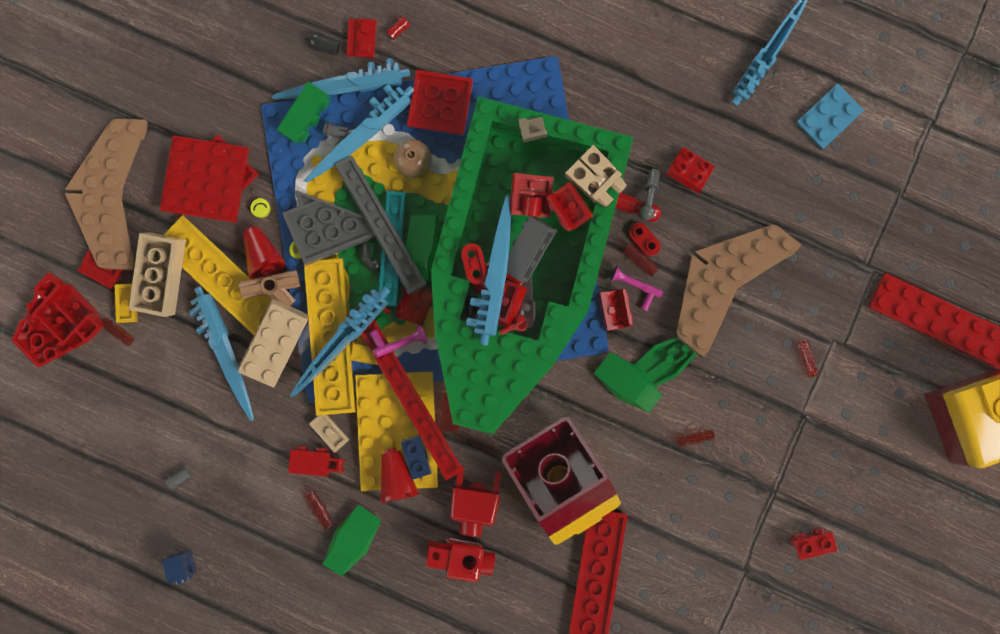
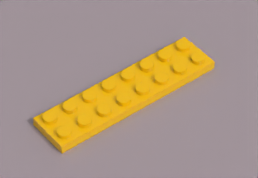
(218, 275)
(325, 313)

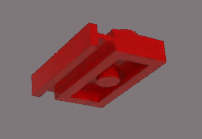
(361, 38)
(104, 276)

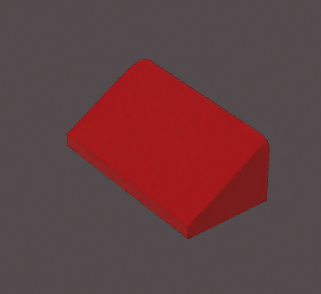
(511, 302)

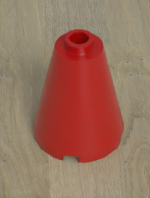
(261, 254)
(395, 477)

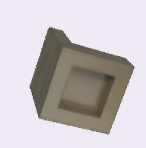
(532, 129)

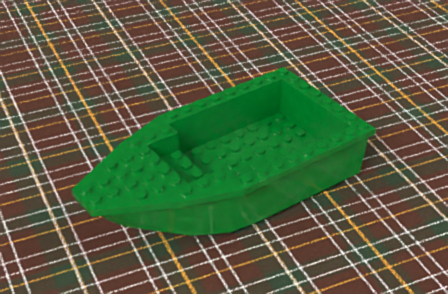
(492, 380)

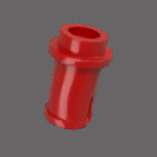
(396, 29)

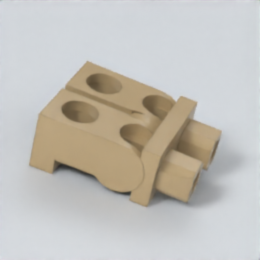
(595, 175)

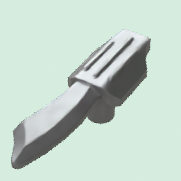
(528, 306)

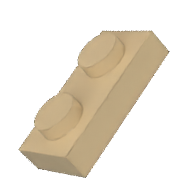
(329, 432)

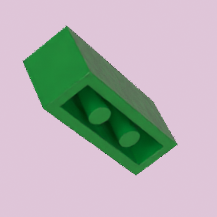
(304, 113)

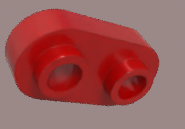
(643, 240)
(475, 263)

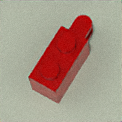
(313, 462)

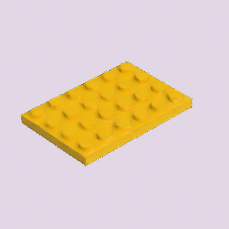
(385, 424)

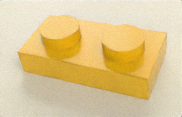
(122, 302)

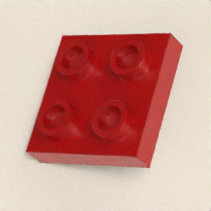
(690, 170)
(530, 195)

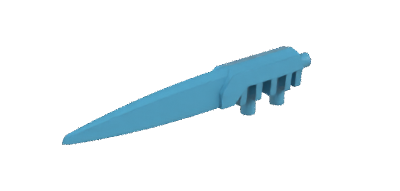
(766, 56)
(353, 82)
(379, 118)
(495, 281)
(346, 333)
(220, 344)

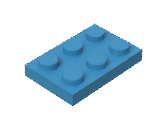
(829, 116)

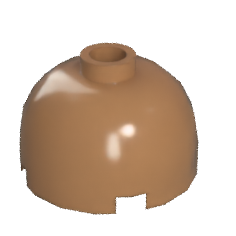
(410, 166)

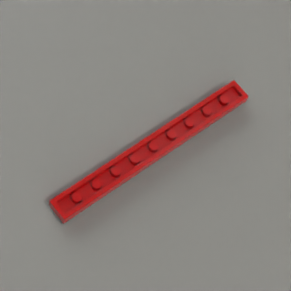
(414, 406)

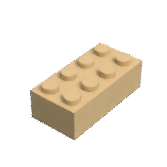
(157, 274)
(273, 343)

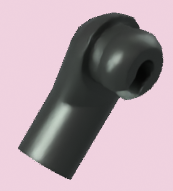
(366, 258)
(471, 311)

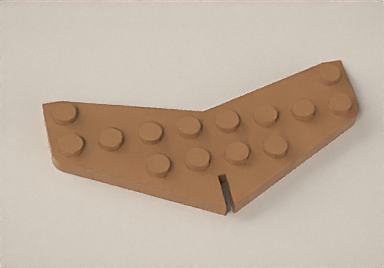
(102, 181)
(728, 267)

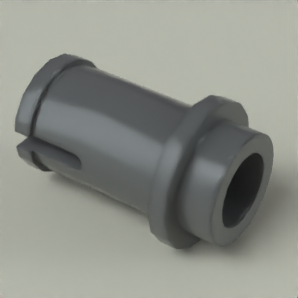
(335, 130)
(177, 478)

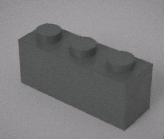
(529, 248)

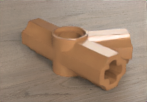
(282, 282)

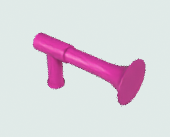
(650, 290)
(383, 349)

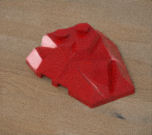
(55, 322)

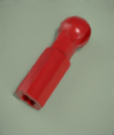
(632, 205)

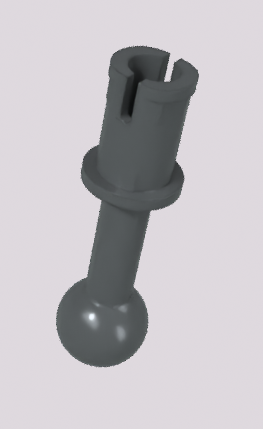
(647, 211)

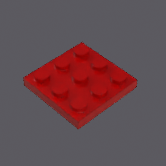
(440, 102)

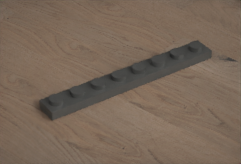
(380, 225)

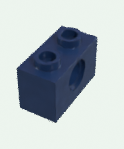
(416, 456)
(179, 567)

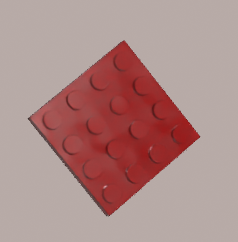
(204, 179)

